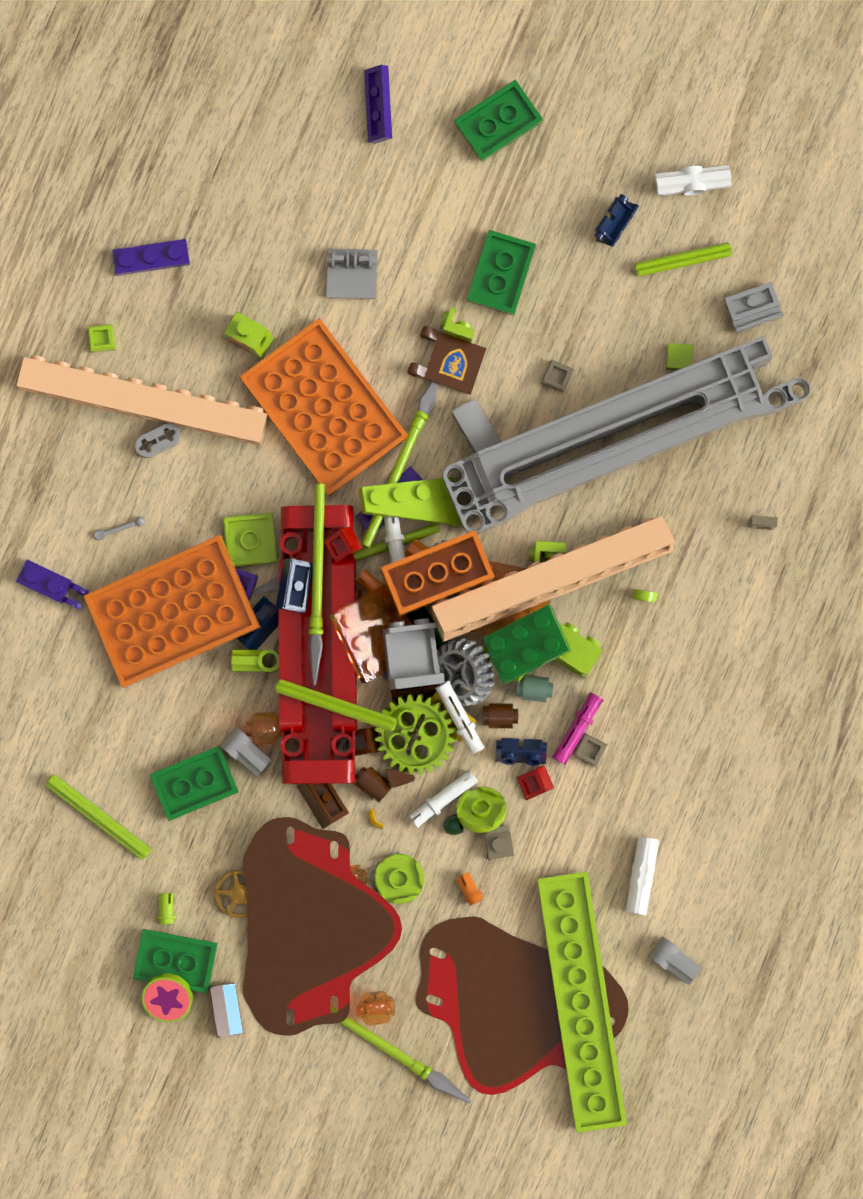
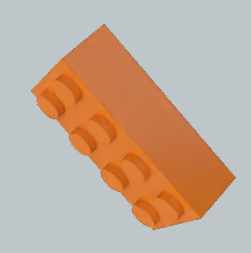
(437, 573)

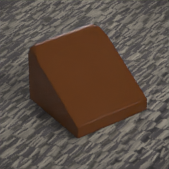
(366, 741)
(399, 778)

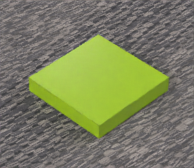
(250, 539)

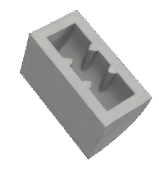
(475, 426)

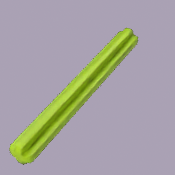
(336, 705)
(98, 817)

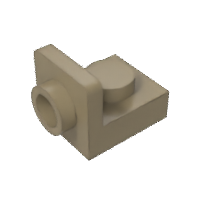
(499, 842)

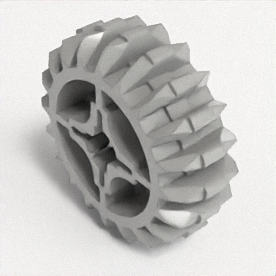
(472, 672)

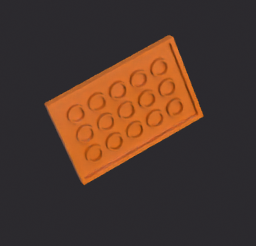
(324, 407)
(171, 611)

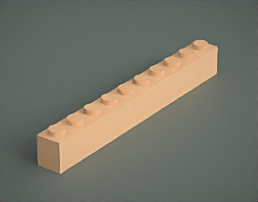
(142, 401)
(552, 578)

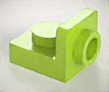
(459, 330)
(548, 548)

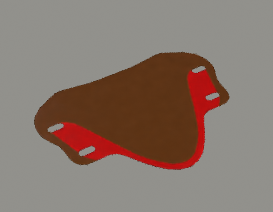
(308, 926)
(498, 1002)

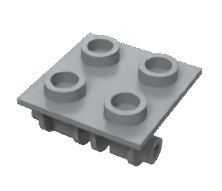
(351, 273)

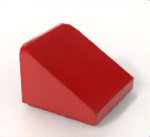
(343, 544)
(535, 782)

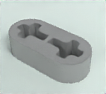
(155, 435)

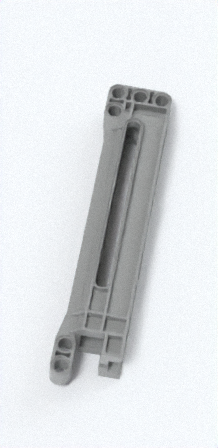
(719, 384)

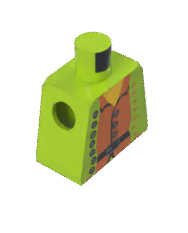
(248, 335)

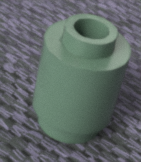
(534, 688)

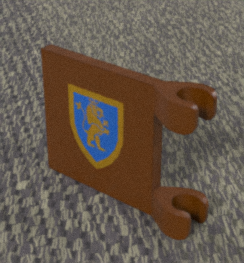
(452, 363)

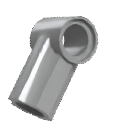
(244, 750)
(669, 957)

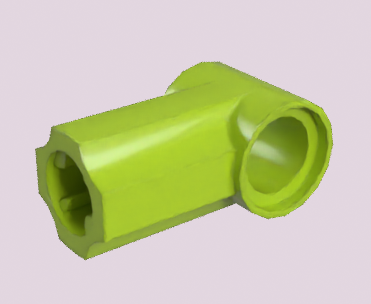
(252, 661)

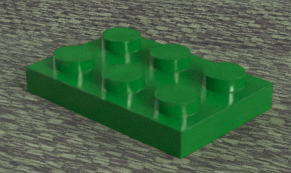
(498, 120)
(501, 272)
(527, 644)
(194, 783)
(176, 955)

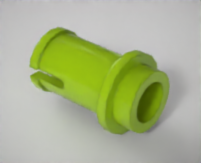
(166, 909)

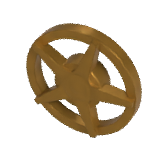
(236, 894)

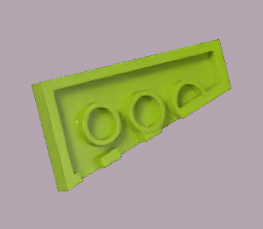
(412, 501)

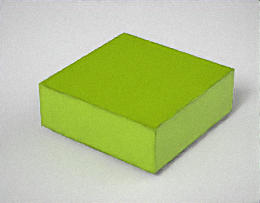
(101, 338)
(679, 356)

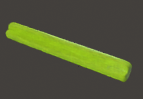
(683, 259)

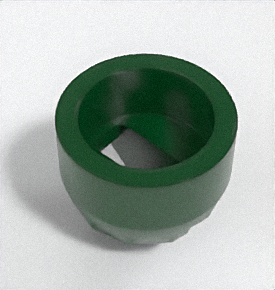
(452, 825)

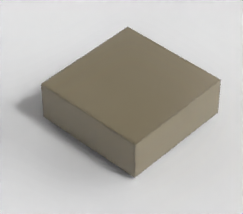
(557, 376)
(763, 522)
(590, 750)

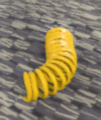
(371, 814)

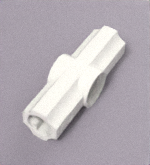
(693, 180)

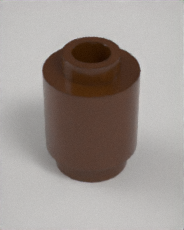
(499, 715)
(372, 784)

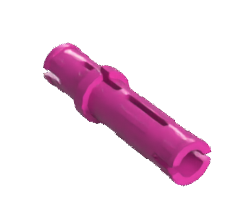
(577, 728)

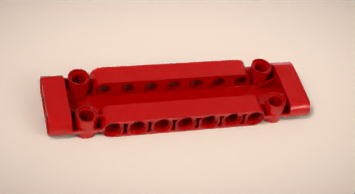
(315, 727)

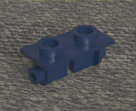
(611, 228)
(532, 753)

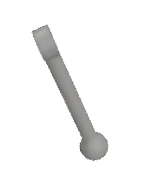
(99, 534)

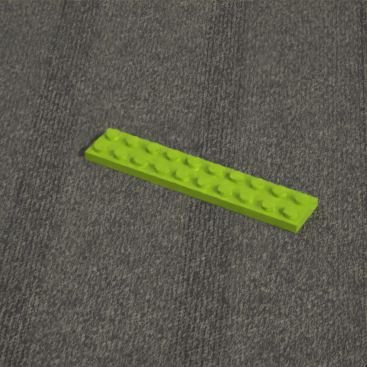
(582, 1002)

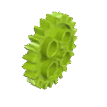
(435, 742)

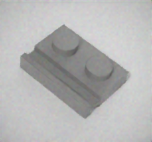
(753, 307)

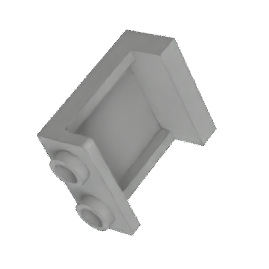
(411, 654)

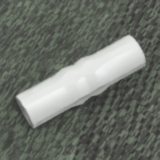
(642, 875)

